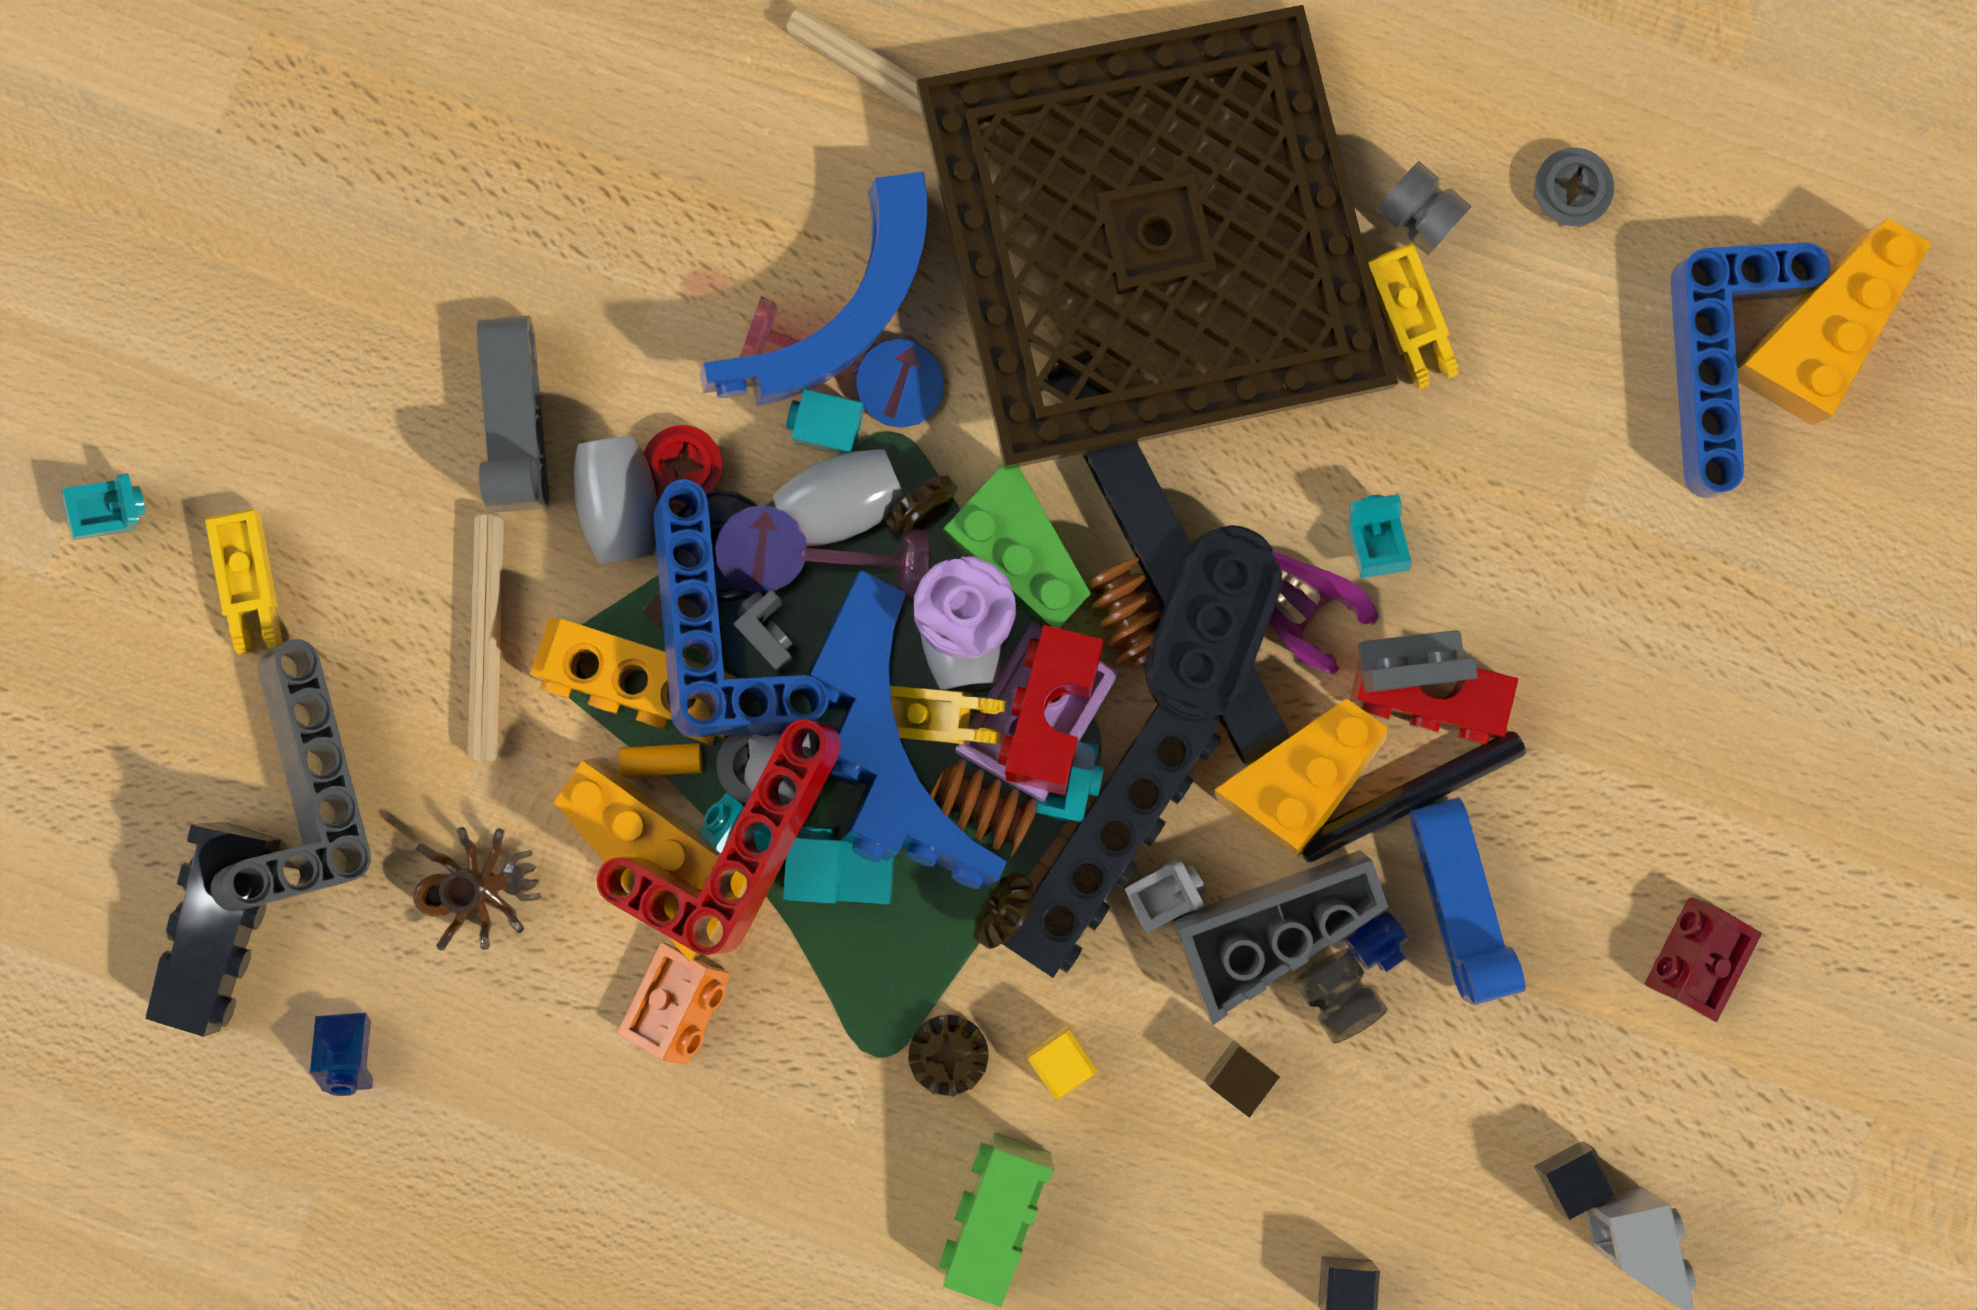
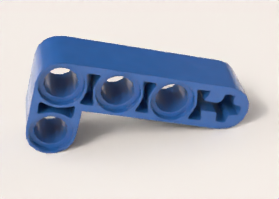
(1463, 904)

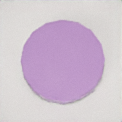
(970, 622)

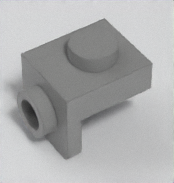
(1165, 894)

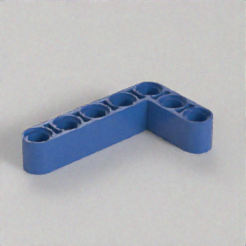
(1719, 349)
(704, 634)

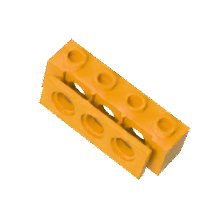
(568, 643)

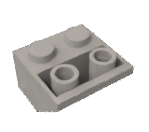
(1642, 1240)

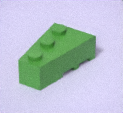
(1014, 534)
(995, 1218)

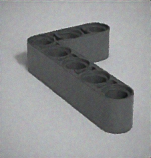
(305, 788)

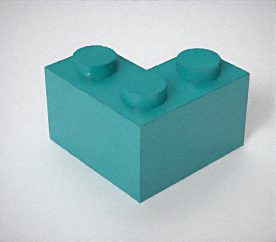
(828, 871)

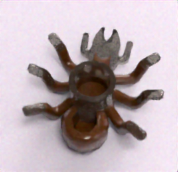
(468, 887)

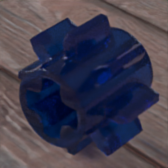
(1378, 942)

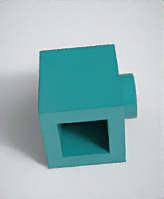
(825, 422)

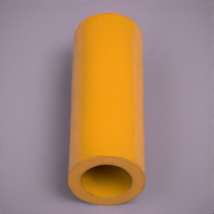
(660, 760)

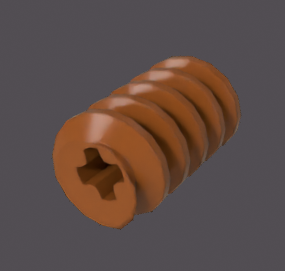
(1126, 611)
(983, 806)

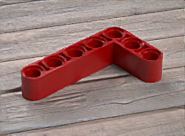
(739, 853)

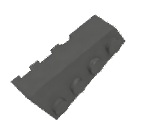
(1275, 928)

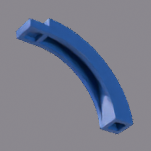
(897, 242)

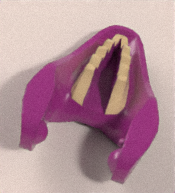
(1301, 595)

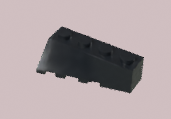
(209, 942)

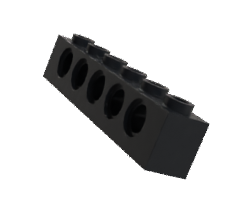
(1059, 951)

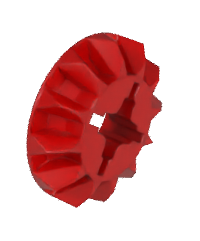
(668, 446)

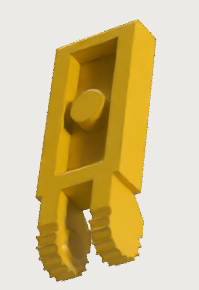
(1412, 312)
(244, 576)
(942, 715)

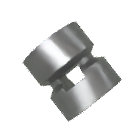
(1423, 207)

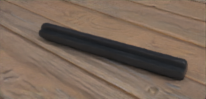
(1414, 794)

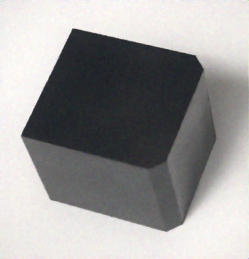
(1576, 1180)
(1348, 1284)

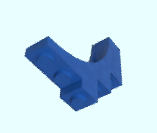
(894, 805)

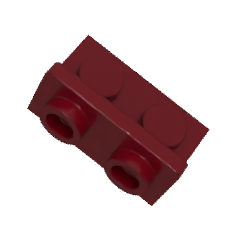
(1703, 958)

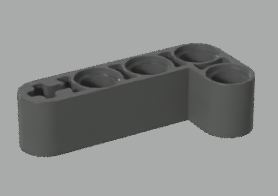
(513, 420)

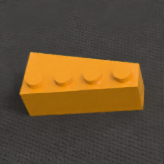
(1831, 329)
(628, 823)

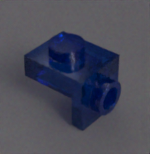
(341, 1053)

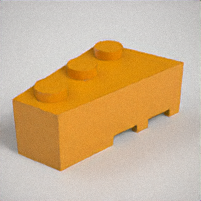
(1305, 777)

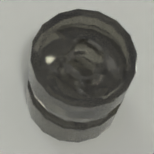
(1343, 999)

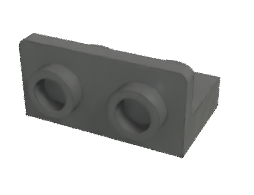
(767, 640)
(1414, 661)

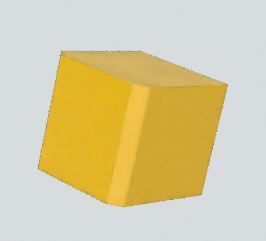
(1061, 1062)

